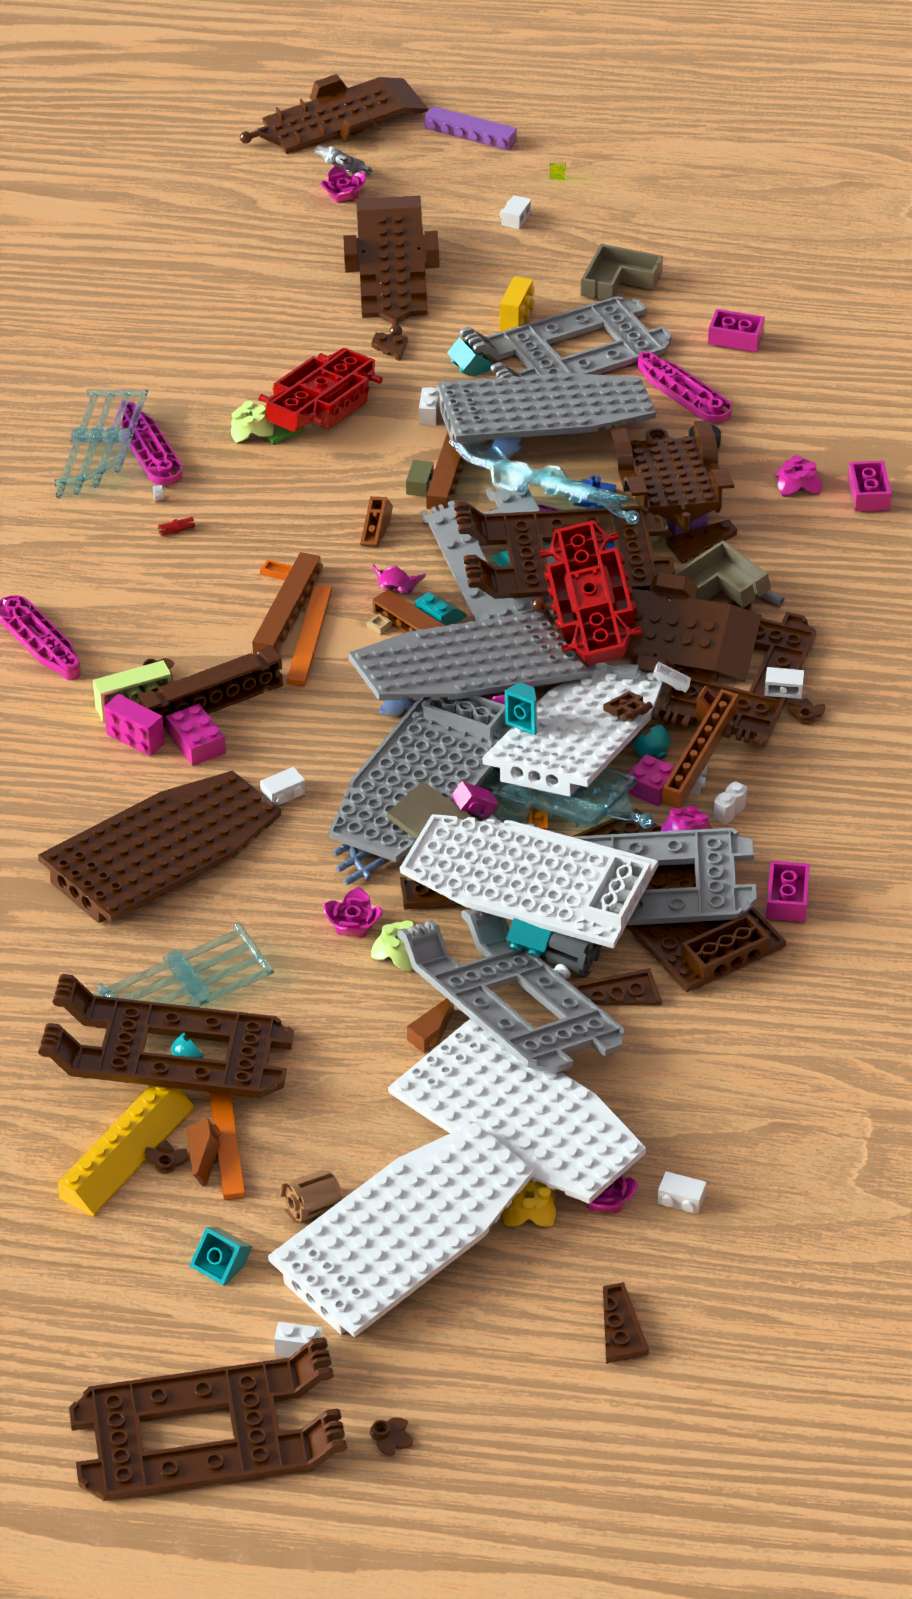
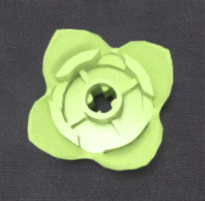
(249, 419)
(391, 946)

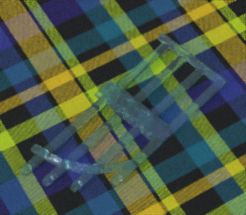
(99, 434)
(188, 975)

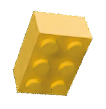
(516, 303)

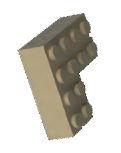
(619, 266)
(726, 571)

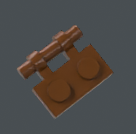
(629, 705)

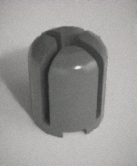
(572, 952)

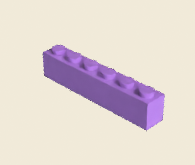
(471, 128)

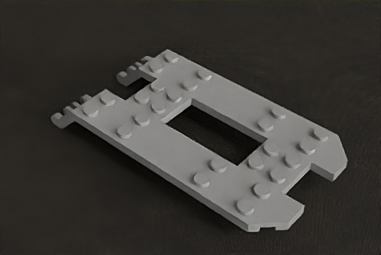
(532, 340)
(456, 546)
(714, 856)
(471, 984)

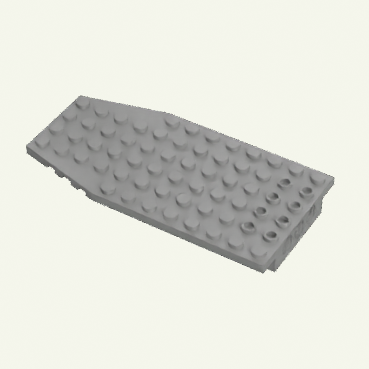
(541, 405)
(468, 659)
(431, 744)

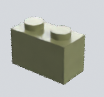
(419, 478)

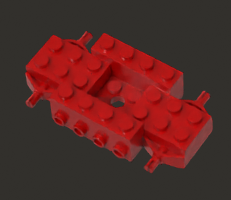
(321, 390)
(595, 618)

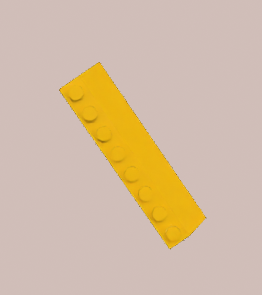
(123, 1147)

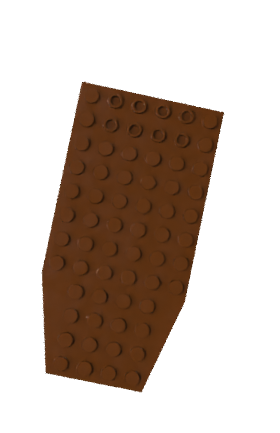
(158, 844)
(696, 950)

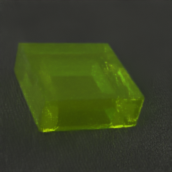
(558, 171)

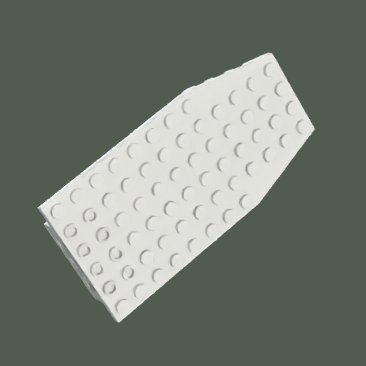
(573, 733)
(531, 875)
(534, 1113)
(401, 1227)

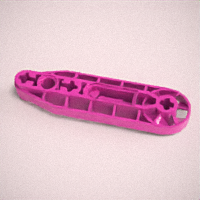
(684, 388)
(158, 464)
(50, 650)

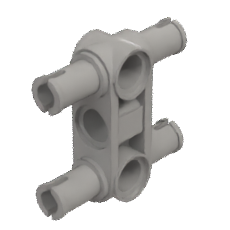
(342, 160)

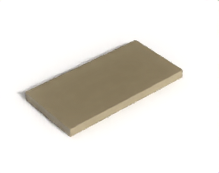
(418, 806)

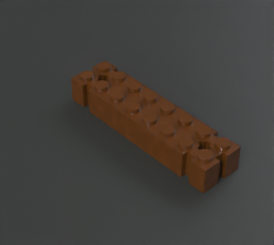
(218, 685)

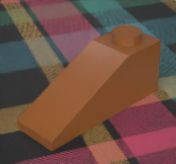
(376, 520)
(429, 1028)
(203, 1148)

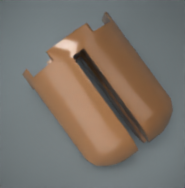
(311, 1195)

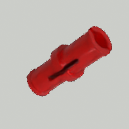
(176, 525)

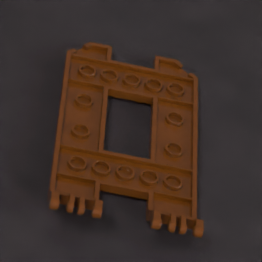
(525, 537)
(757, 714)
(127, 1032)
(245, 1389)

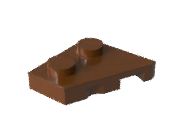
(390, 344)

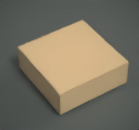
(379, 624)

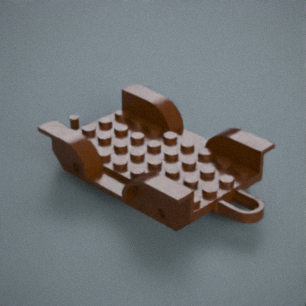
(673, 475)

